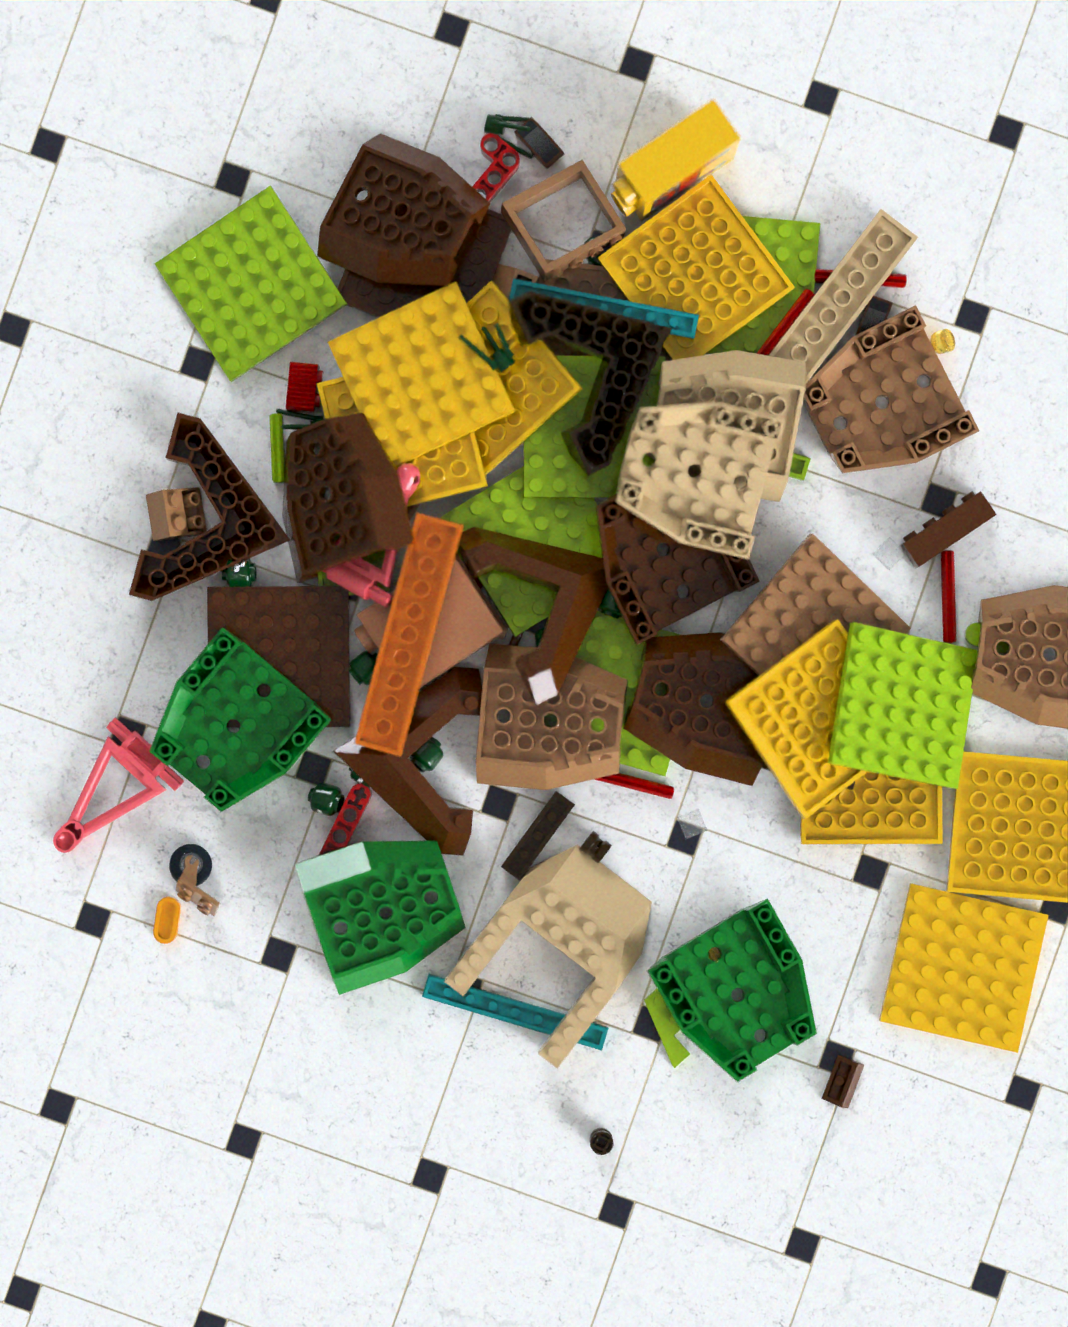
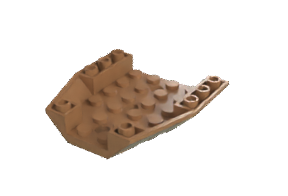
(886, 364)
(1022, 677)
(540, 756)

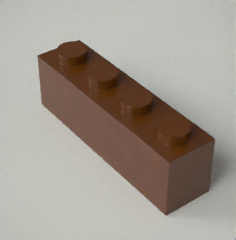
(948, 529)

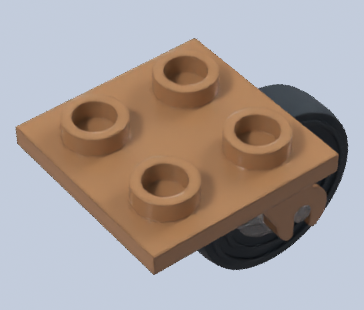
(190, 867)

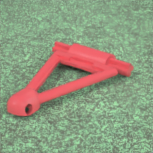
(361, 576)
(140, 762)

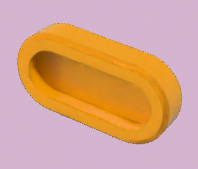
(167, 920)

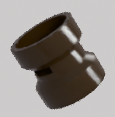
(591, 843)
(601, 1136)

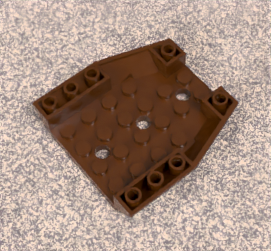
(395, 249)
(363, 502)
(648, 583)
(677, 723)

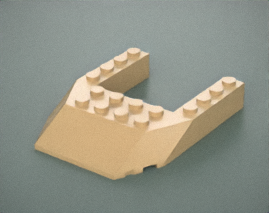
(585, 916)

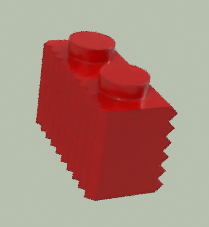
(303, 387)

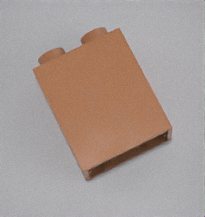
(463, 626)

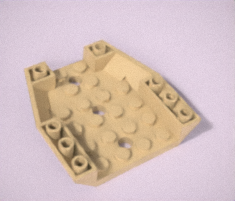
(747, 382)
(704, 508)

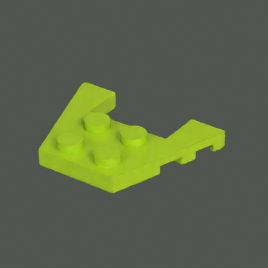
(666, 1028)

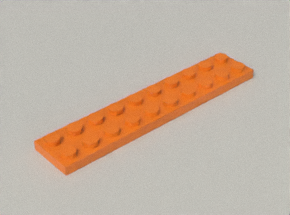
(408, 634)

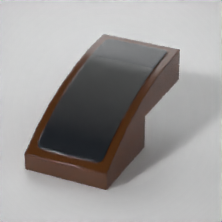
(539, 143)
(874, 313)

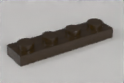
(537, 835)

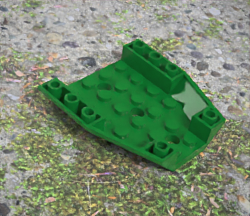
(222, 688)
(354, 886)
(760, 962)

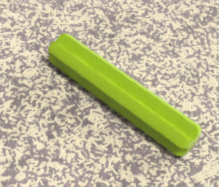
(277, 448)

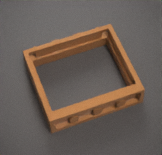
(546, 188)

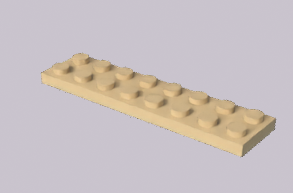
(845, 292)

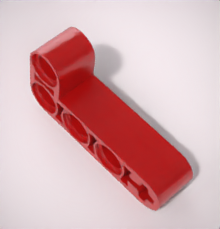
(497, 166)
(345, 825)

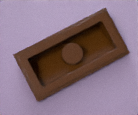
(842, 1081)

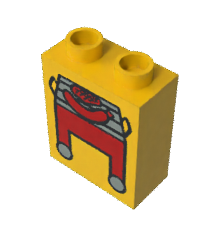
(675, 161)

